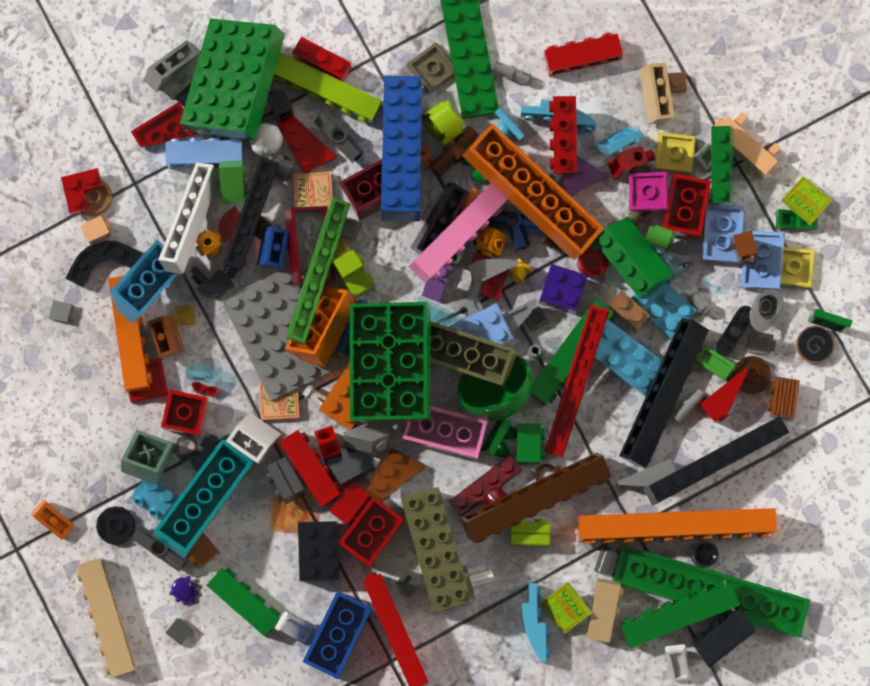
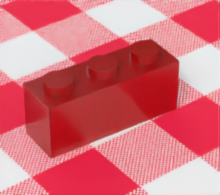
(321, 59)

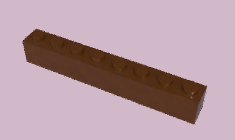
(535, 498)

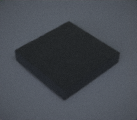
(349, 465)

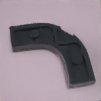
(98, 253)

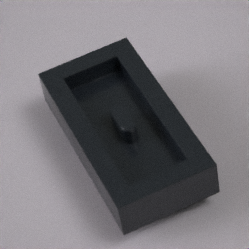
(207, 445)

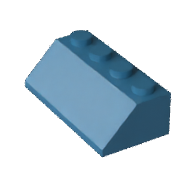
(141, 284)

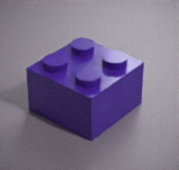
(563, 289)

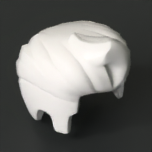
(267, 140)

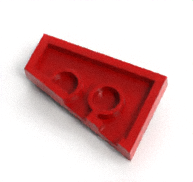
(162, 128)
(304, 145)

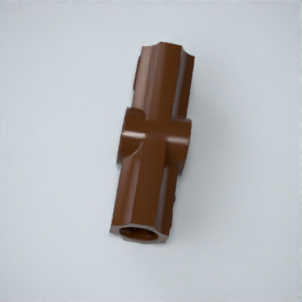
(453, 151)

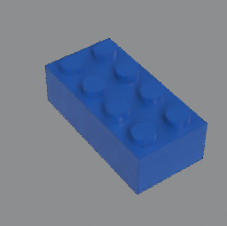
(337, 635)

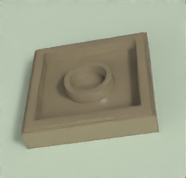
(432, 66)

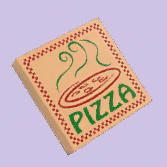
(312, 189)
(281, 408)

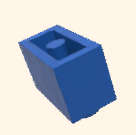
(272, 247)

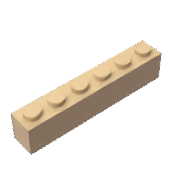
(106, 618)

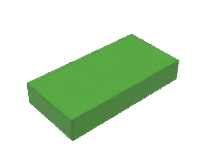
(715, 363)

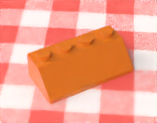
(326, 328)

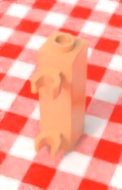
(748, 149)

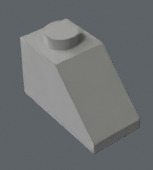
(367, 438)

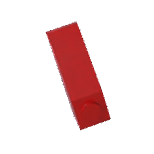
(722, 400)

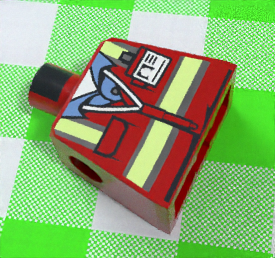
(628, 160)

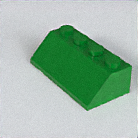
(633, 257)

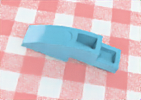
(531, 113)
(536, 632)

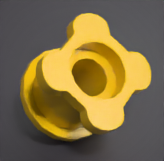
(519, 272)

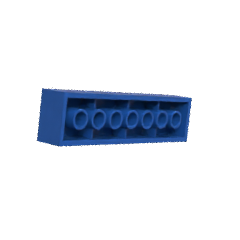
(401, 148)

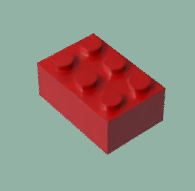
(686, 206)
(371, 532)

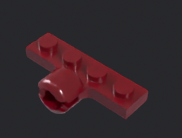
(487, 487)

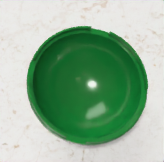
(494, 402)

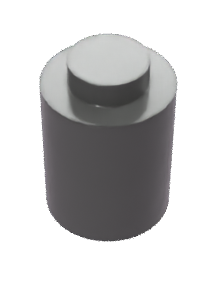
(606, 561)

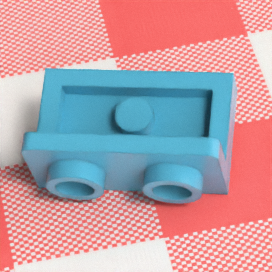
(154, 499)

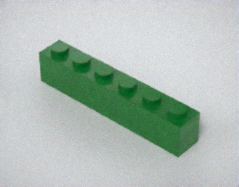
(558, 368)
(679, 613)

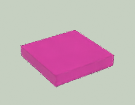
(648, 192)

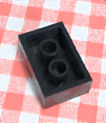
(318, 551)

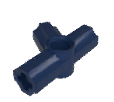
(518, 232)

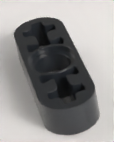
(731, 345)

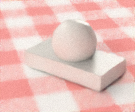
(294, 627)
(678, 662)

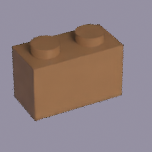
(628, 311)

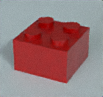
(185, 413)

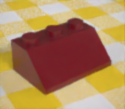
(364, 190)

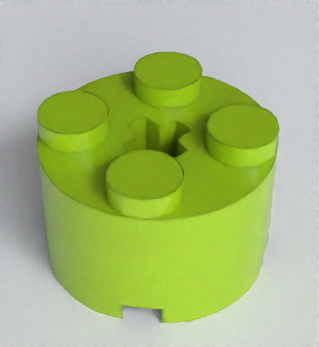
(443, 122)

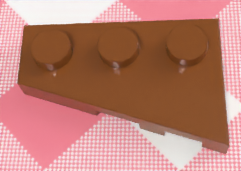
(392, 474)

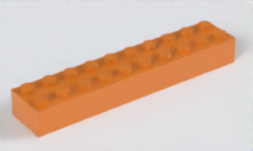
(677, 525)

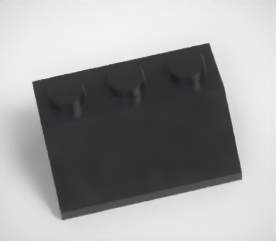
(723, 635)

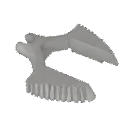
(482, 271)

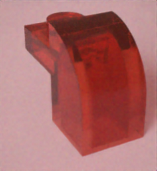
(228, 224)

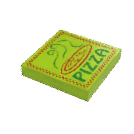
(806, 200)
(566, 607)

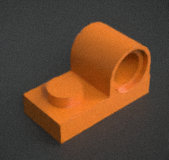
(52, 519)

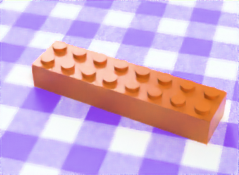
(533, 191)

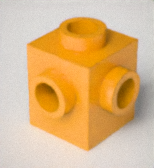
(490, 242)
(211, 250)

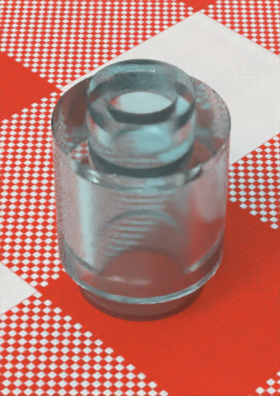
(199, 372)

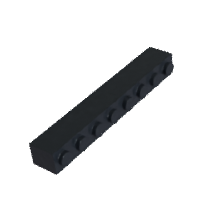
(664, 393)
(716, 460)

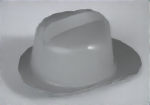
(766, 309)

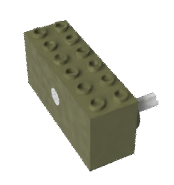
(444, 577)

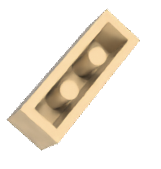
(656, 93)
(604, 610)

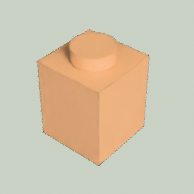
(97, 230)

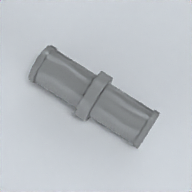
(511, 72)
(688, 406)

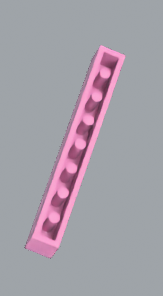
(462, 229)

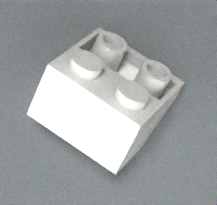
(253, 438)

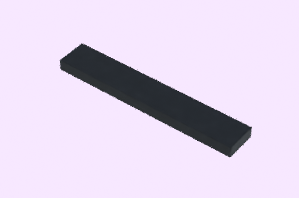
(251, 214)

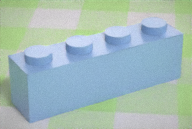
(186, 153)

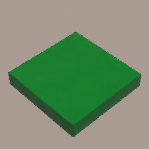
(829, 320)

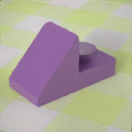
(434, 289)

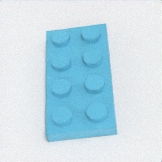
(627, 358)

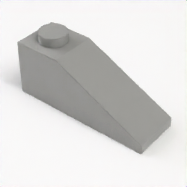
(170, 66)
(648, 476)

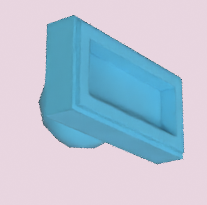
(508, 126)

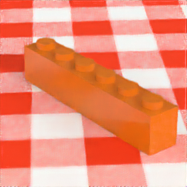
(131, 349)

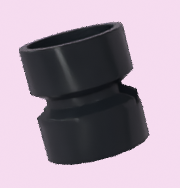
(704, 554)

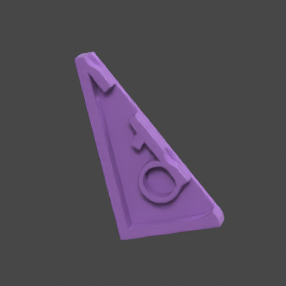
(583, 179)

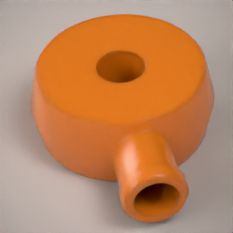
(428, 155)

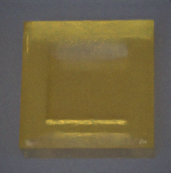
(185, 315)

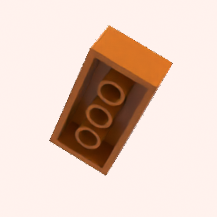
(337, 403)

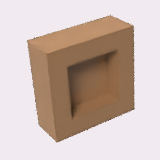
(677, 82)

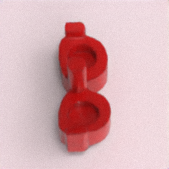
(199, 388)

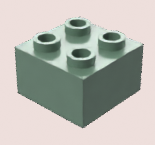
(146, 457)

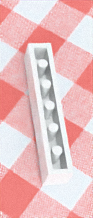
(189, 218)

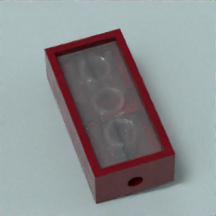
(304, 230)

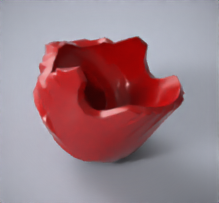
(592, 263)

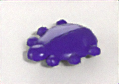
(184, 590)

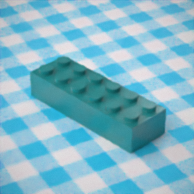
(203, 498)

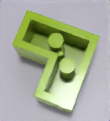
(352, 273)

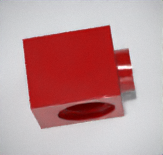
(327, 442)

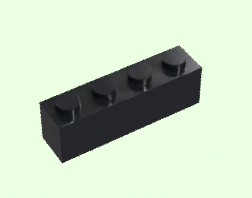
(440, 216)

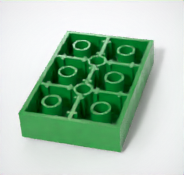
(232, 78)
(390, 362)

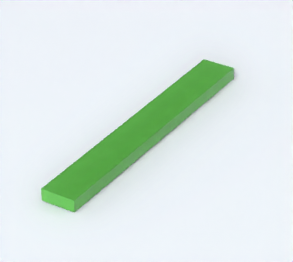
(318, 271)

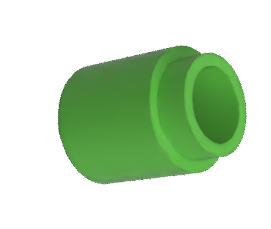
(660, 236)

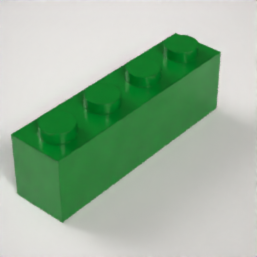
(721, 164)
(244, 602)

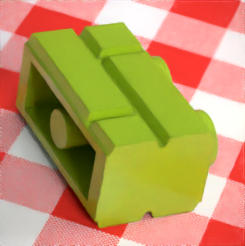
(530, 533)

